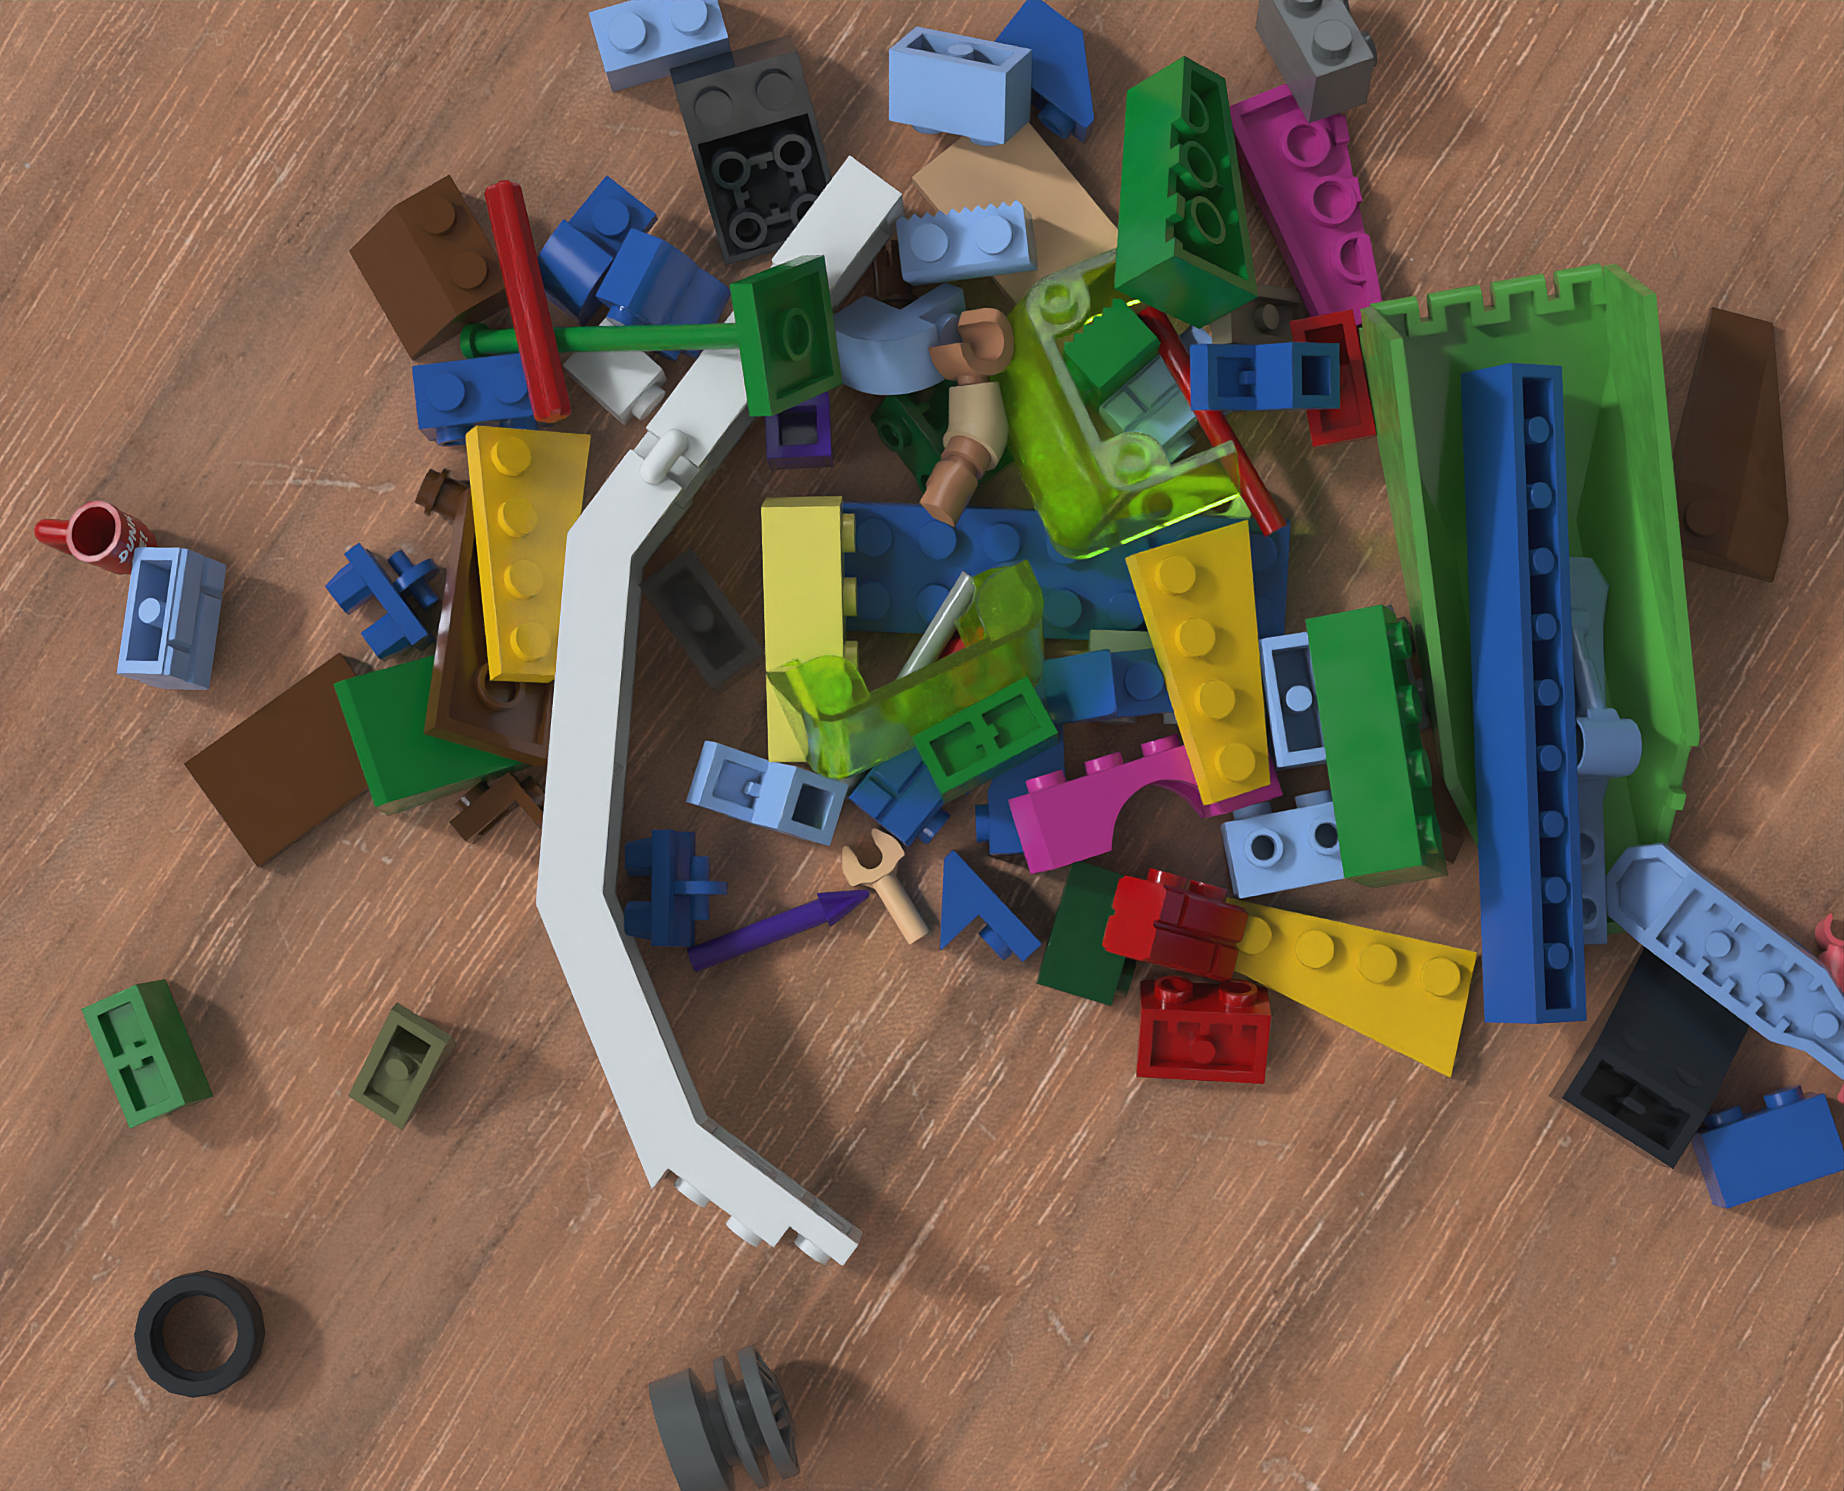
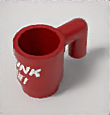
(97, 536)

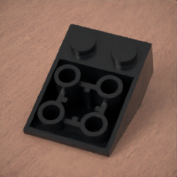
(753, 144)
(1652, 1061)

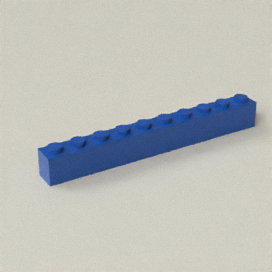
(1523, 694)

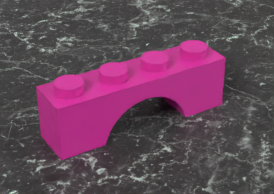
(1077, 817)

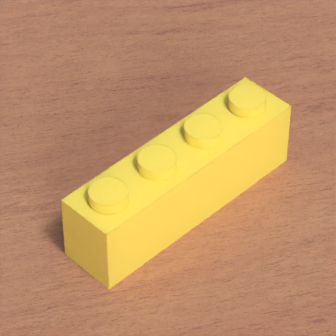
(804, 594)

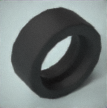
(150, 1339)

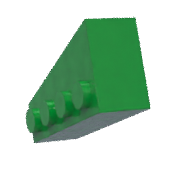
(1183, 199)
(1375, 748)

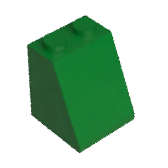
(398, 760)

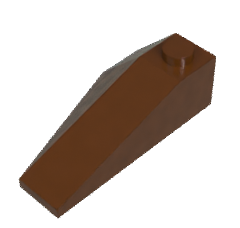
(1732, 451)

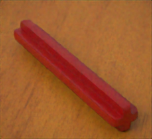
(527, 302)

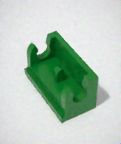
(986, 739)
(147, 1052)

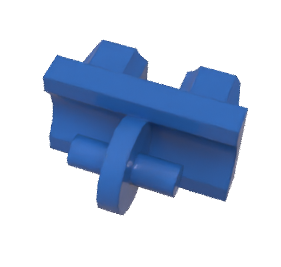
(366, 578)
(677, 888)

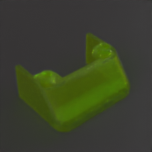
(1084, 488)

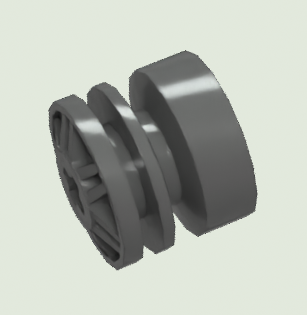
(725, 1426)

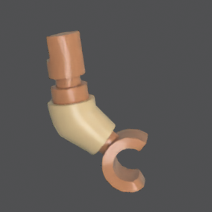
(976, 411)

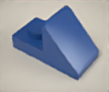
(1105, 686)
(966, 898)

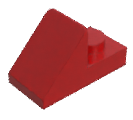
(1355, 416)

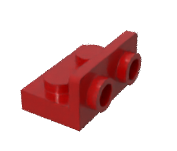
(1203, 1030)

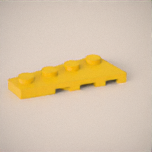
(524, 504)
(1207, 646)
(1367, 979)

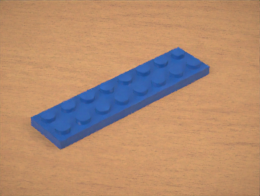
(912, 561)

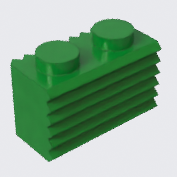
(1108, 353)

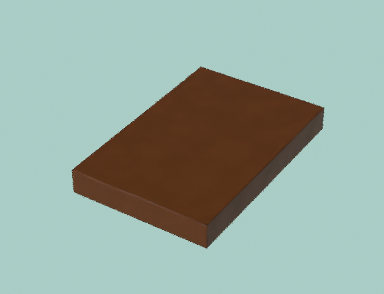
(284, 766)

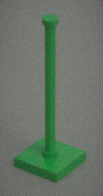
(779, 328)

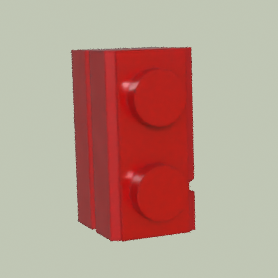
(1174, 926)

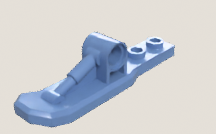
(1604, 742)
(1728, 951)

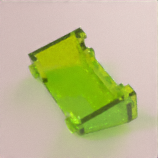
(852, 730)

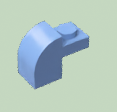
(888, 347)
(767, 793)

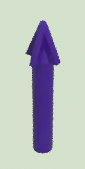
(828, 908)

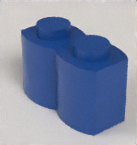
(660, 286)

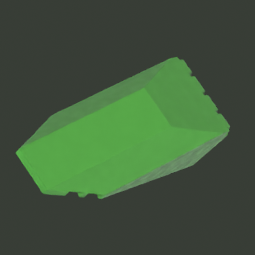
(1617, 508)

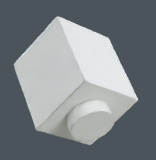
(619, 381)

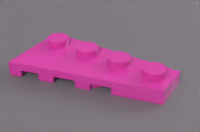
(1308, 200)

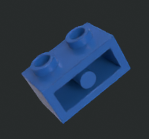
(470, 393)

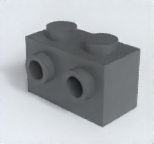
(1318, 53)

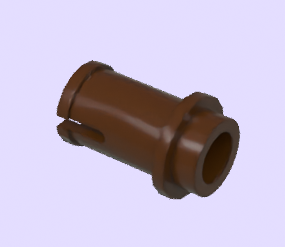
(888, 279)
(440, 493)

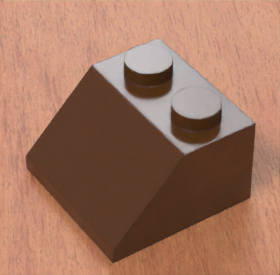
(431, 268)

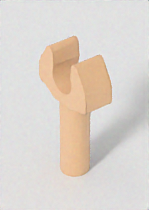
(887, 884)

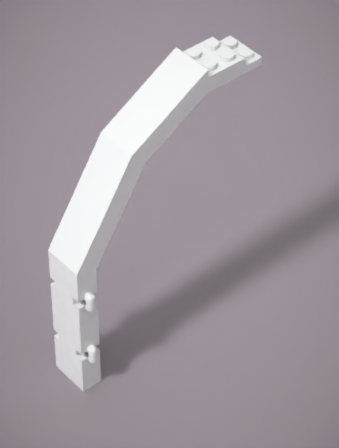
(590, 758)

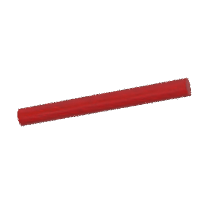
(1214, 422)

